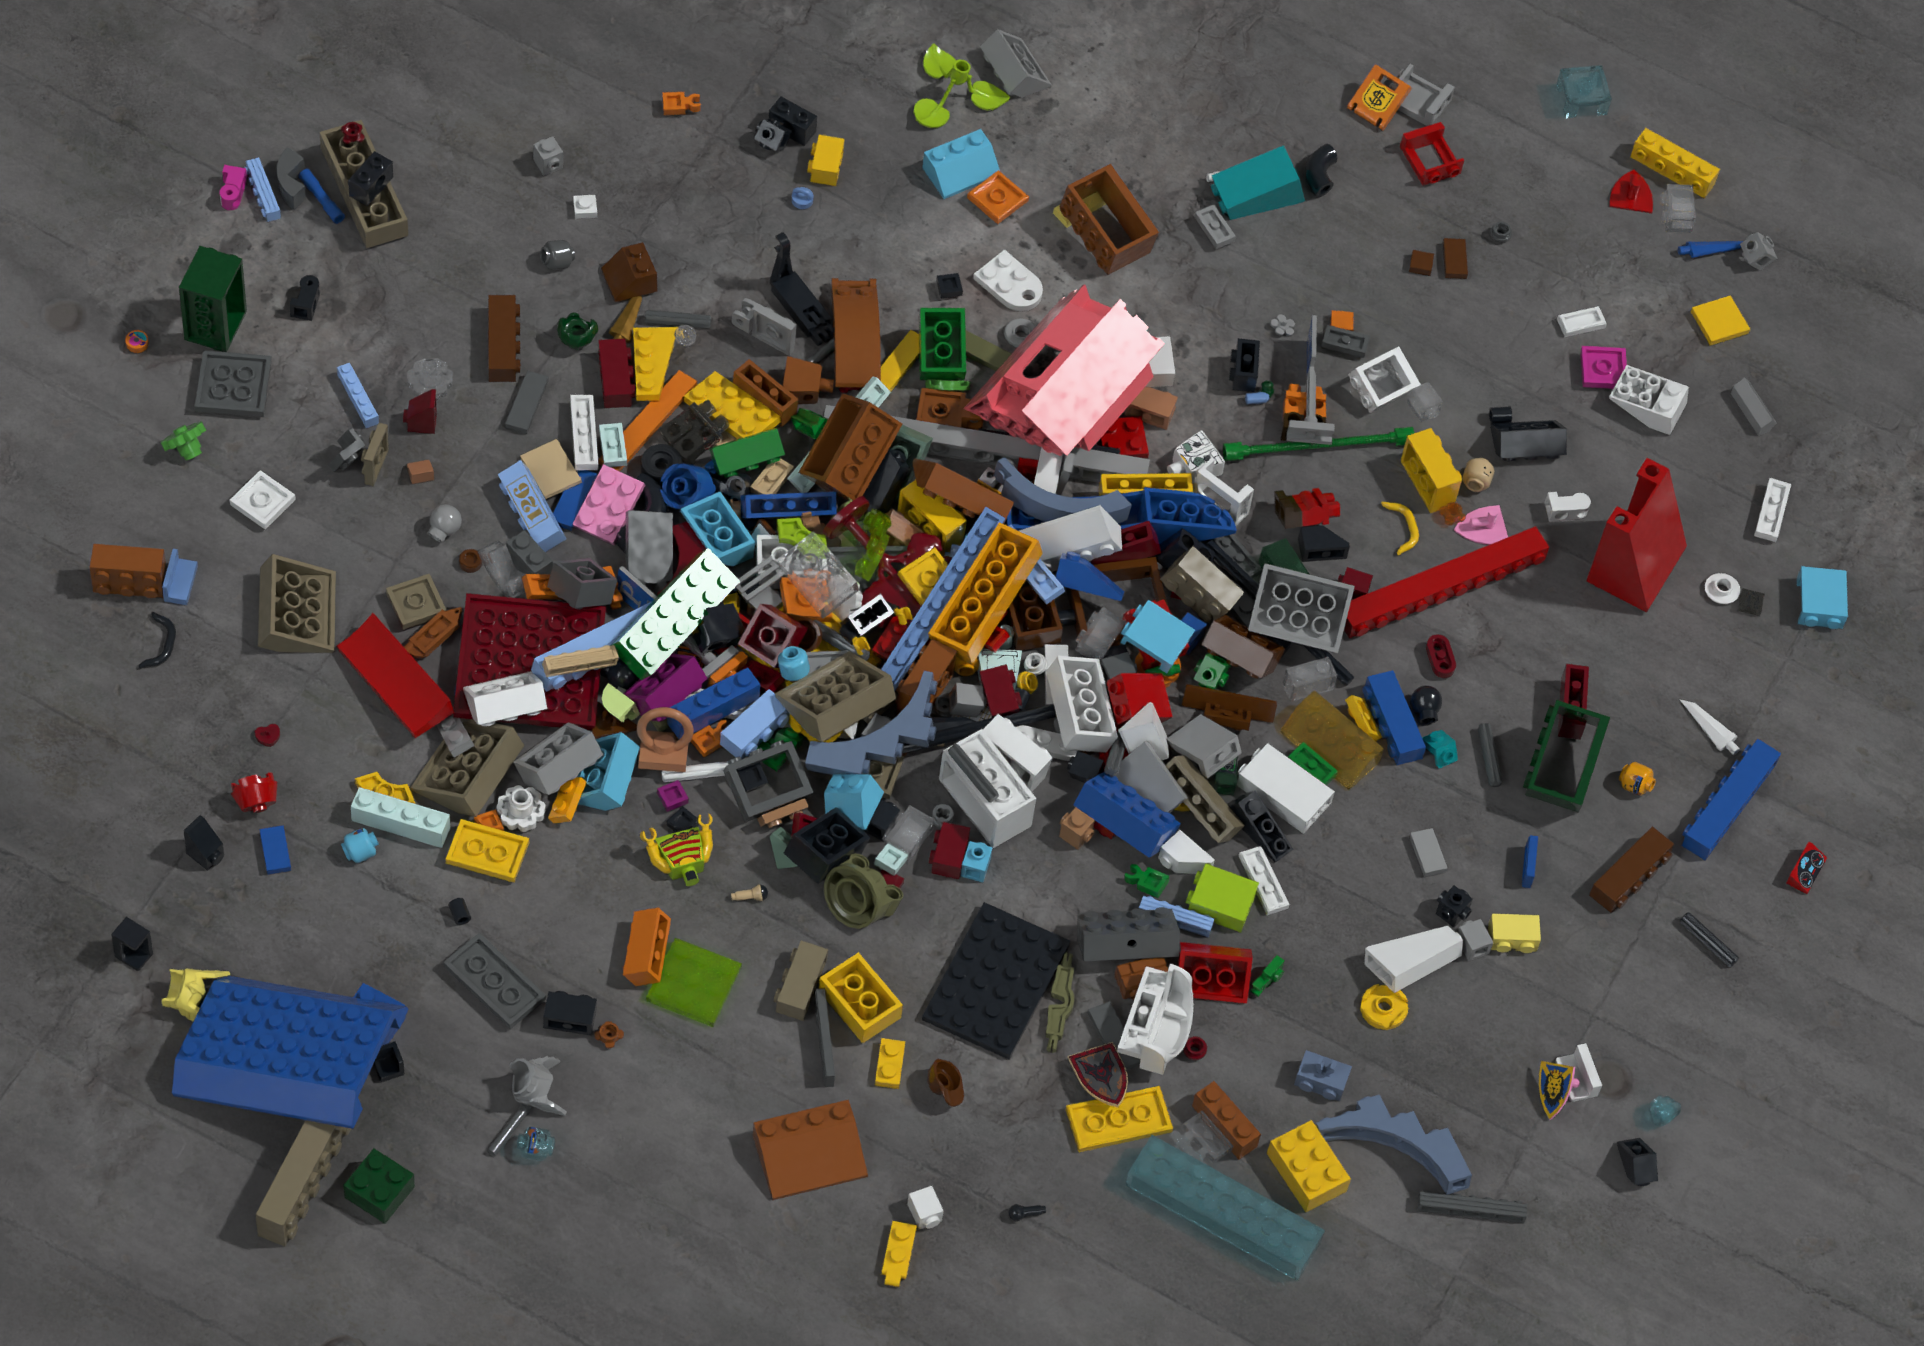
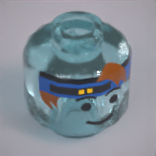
(536, 1143)

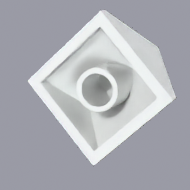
(1145, 727)

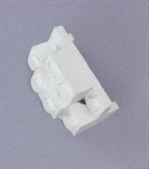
(1159, 1028)

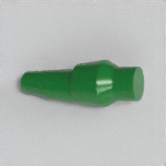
(1173, 670)

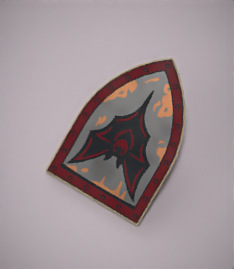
(1101, 1073)

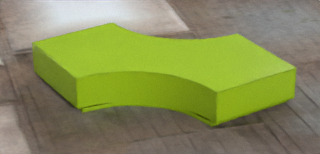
(793, 531)

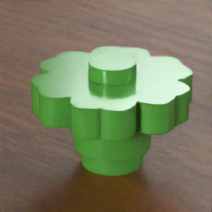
(185, 440)

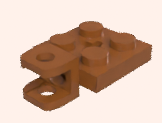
(953, 407)

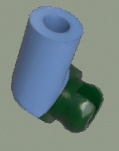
(1263, 394)

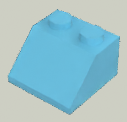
(854, 796)

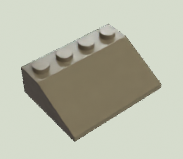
(296, 606)
(837, 695)
(471, 777)

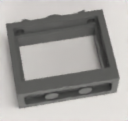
(751, 812)

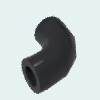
(1317, 169)
(651, 494)

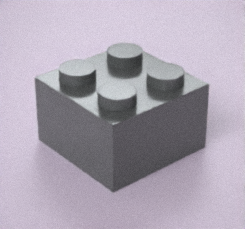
(582, 583)

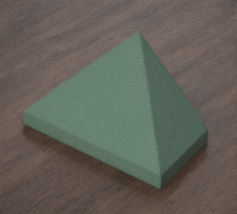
(779, 842)

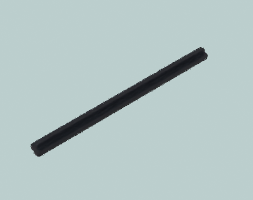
(1251, 587)
(963, 731)

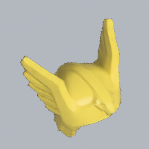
(188, 990)

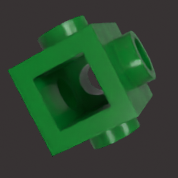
(1212, 671)

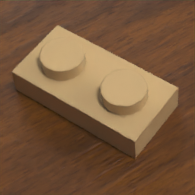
(772, 478)

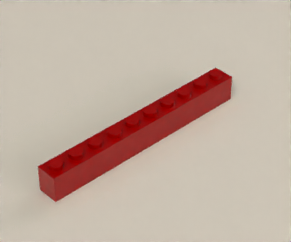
(1445, 581)

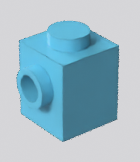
(976, 861)

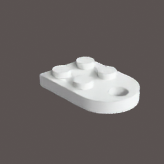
(1009, 282)

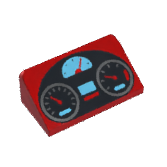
(1807, 868)

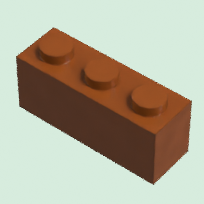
(766, 390)
(1227, 1119)

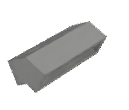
(1753, 407)

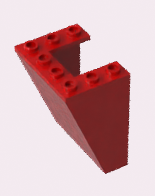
(1647, 545)

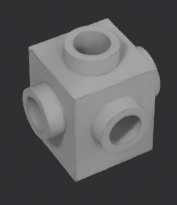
(1758, 250)

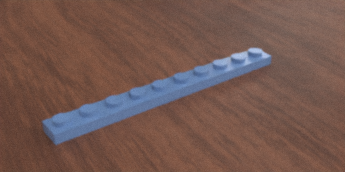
(917, 633)

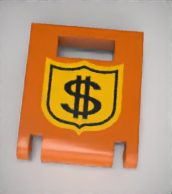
(1377, 100)

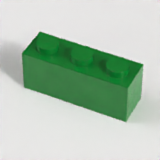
(747, 452)

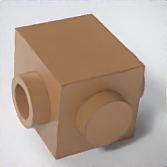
(1076, 828)

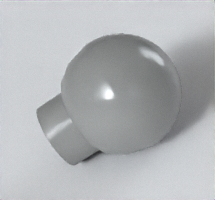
(444, 522)

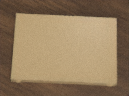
(551, 468)

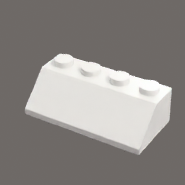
(1087, 532)

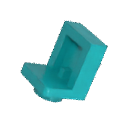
(1442, 748)

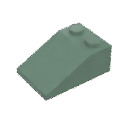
(912, 445)

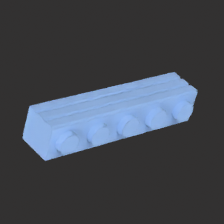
(262, 190)
(357, 395)
(1186, 919)

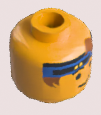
(1637, 778)

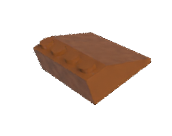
(958, 490)
(809, 1149)

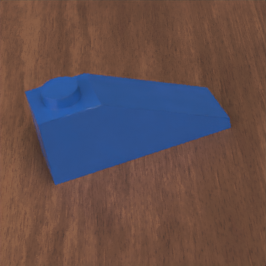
(1083, 576)

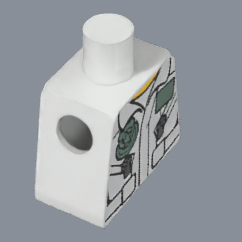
(1193, 453)

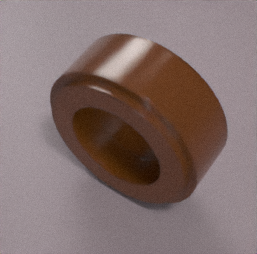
(470, 561)

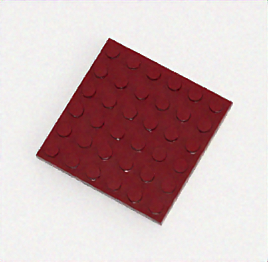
(505, 637)

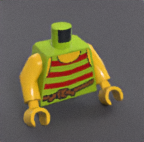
(681, 852)

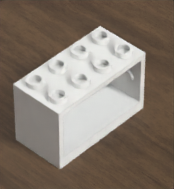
(1010, 811)

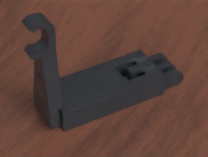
(797, 297)

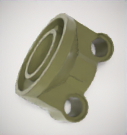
(859, 893)

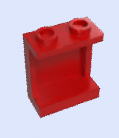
(1135, 690)

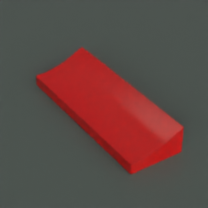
(396, 677)

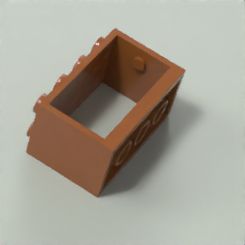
(1124, 208)
(850, 447)

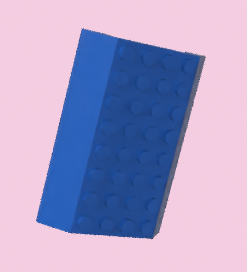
(283, 1050)

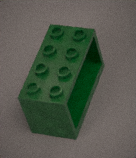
(213, 299)
(1576, 713)

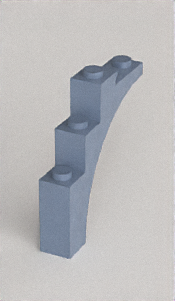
(882, 745)
(1403, 1132)

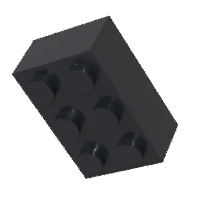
(825, 844)

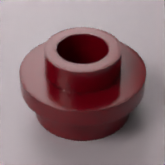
(1198, 1043)

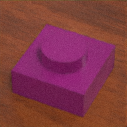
(672, 795)

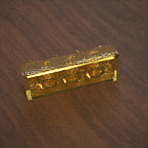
(1333, 738)

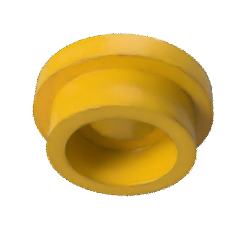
(1027, 681)

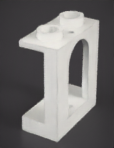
(1239, 501)

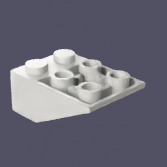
(1650, 398)

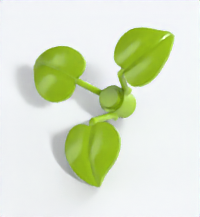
(939, 64)

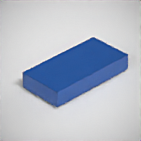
(275, 850)
(1529, 861)

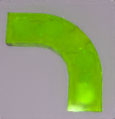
(876, 524)

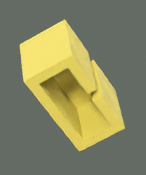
(1514, 932)

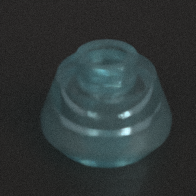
(1664, 1110)

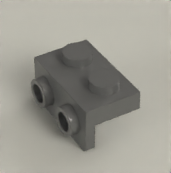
(351, 443)

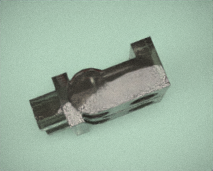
(694, 431)

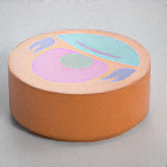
(137, 341)

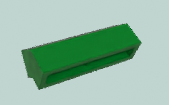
(809, 422)

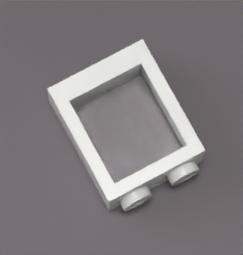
(1383, 379)

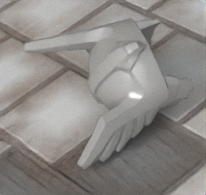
(533, 1082)

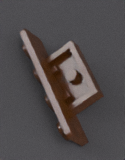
(1229, 708)

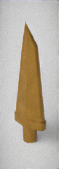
(625, 323)

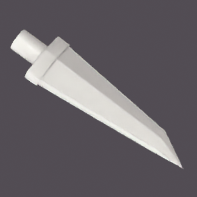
(1716, 731)

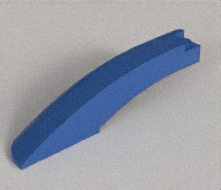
(1165, 510)

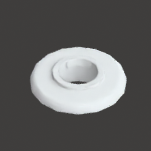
(1718, 595)

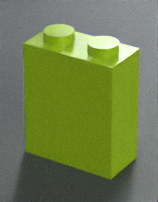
(1222, 896)

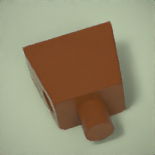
(805, 380)

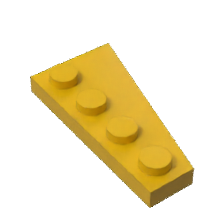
(651, 359)

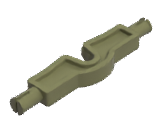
(1060, 1012)

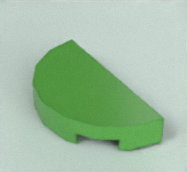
(947, 384)

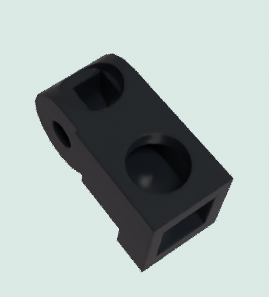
(306, 304)

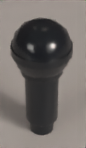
(1018, 1212)

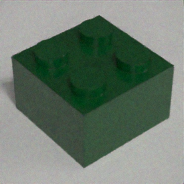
(379, 1186)

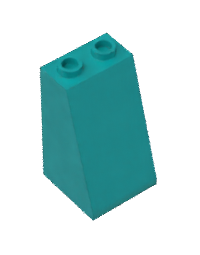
(1258, 185)

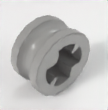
(943, 809)

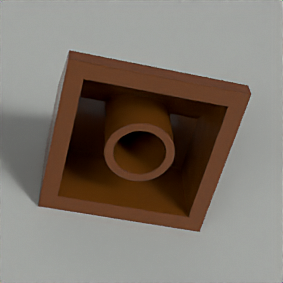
(630, 273)

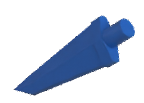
(1697, 249)

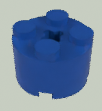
(685, 485)

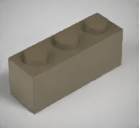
(800, 980)

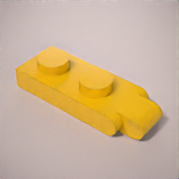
(898, 1252)

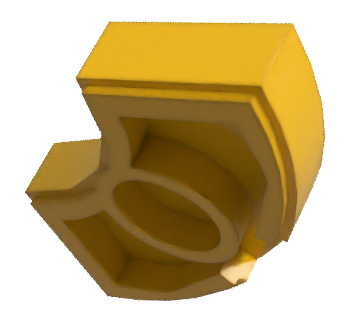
(375, 783)

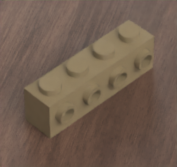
(1204, 800)

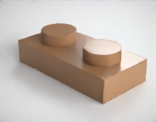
(774, 817)

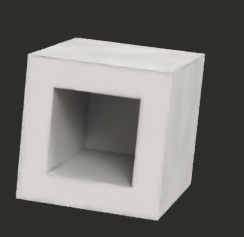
(925, 1208)

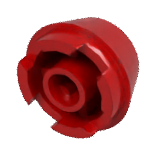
(255, 793)

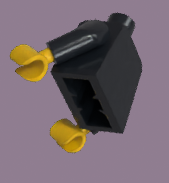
(867, 618)

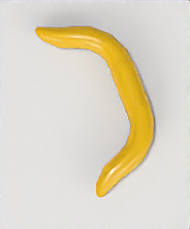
(1411, 522)

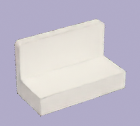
(1584, 1071)

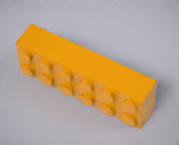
(986, 591)

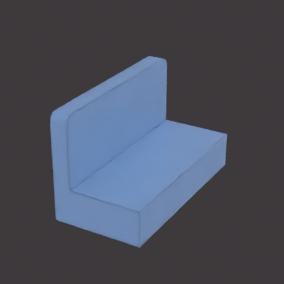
(179, 579)

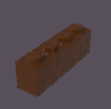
(502, 338)
(1631, 870)

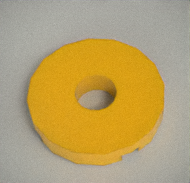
(1379, 1018)

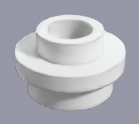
(1033, 659)

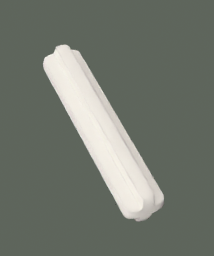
(695, 772)

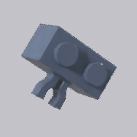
(1322, 1076)

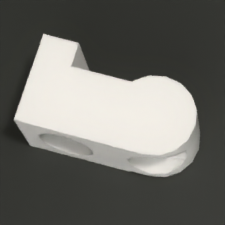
(1566, 507)

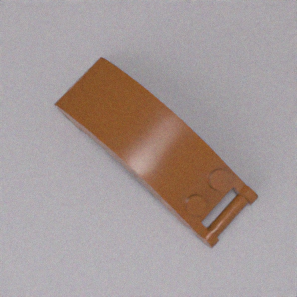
(855, 332)

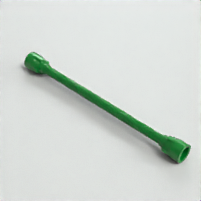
(1236, 450)

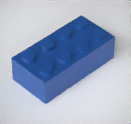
(1126, 813)

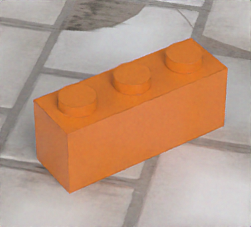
(646, 946)

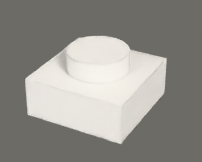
(585, 206)

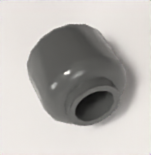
(557, 254)

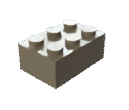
(1201, 585)

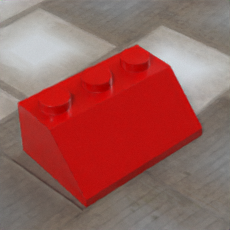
(1217, 971)

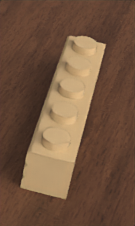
(580, 660)

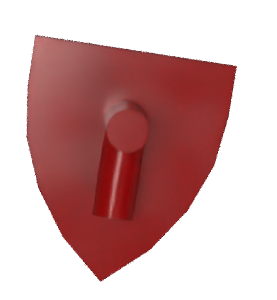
(1632, 193)

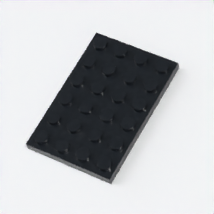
(996, 980)

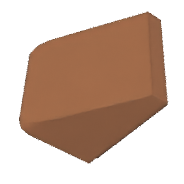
(420, 471)

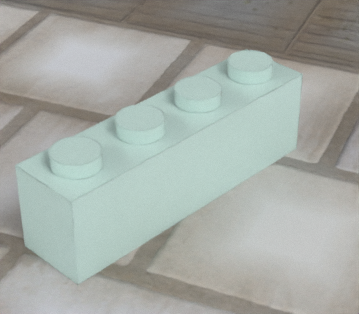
(400, 817)

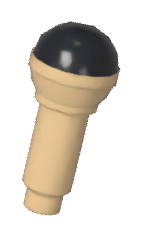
(757, 893)

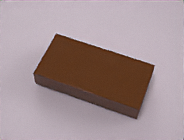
(1455, 258)

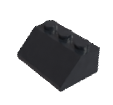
(1529, 439)

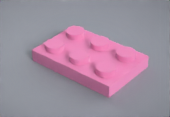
(607, 504)

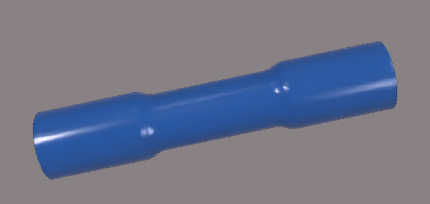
(329, 206)

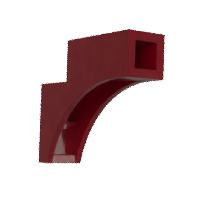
(686, 546)

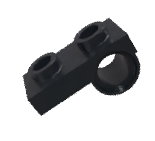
(728, 485)

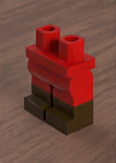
(1305, 508)

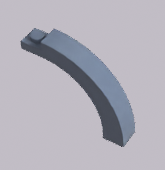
(1050, 506)

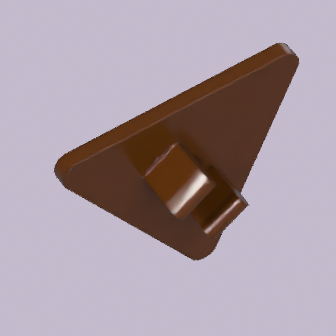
(607, 724)

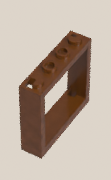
(1119, 572)

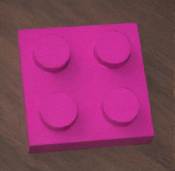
(1602, 366)

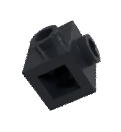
(772, 134)
(1454, 905)

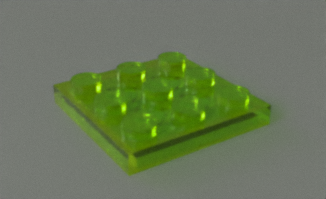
(694, 982)

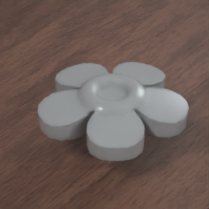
(1282, 325)

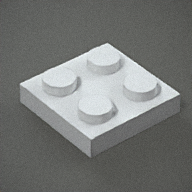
(262, 499)

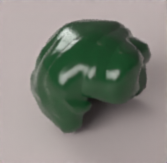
(575, 331)

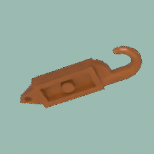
(434, 633)

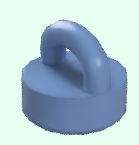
(802, 197)

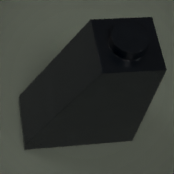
(887, 481)

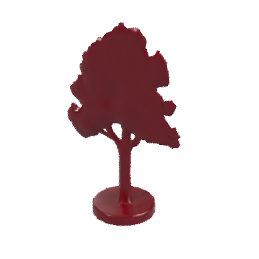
(892, 587)

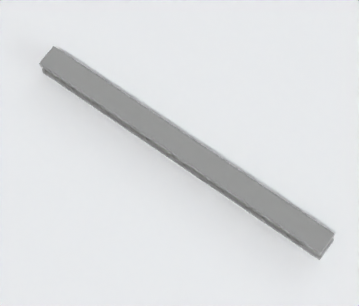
(991, 447)

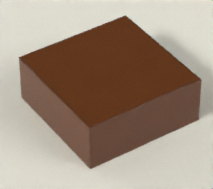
(1421, 262)

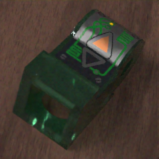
(1228, 776)

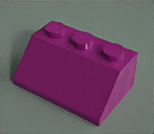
(668, 684)

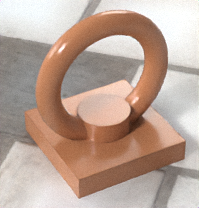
(664, 749)

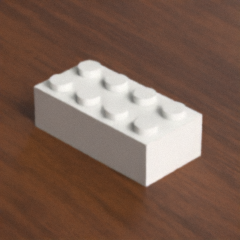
(1081, 704)

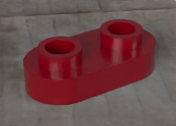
(1441, 658)

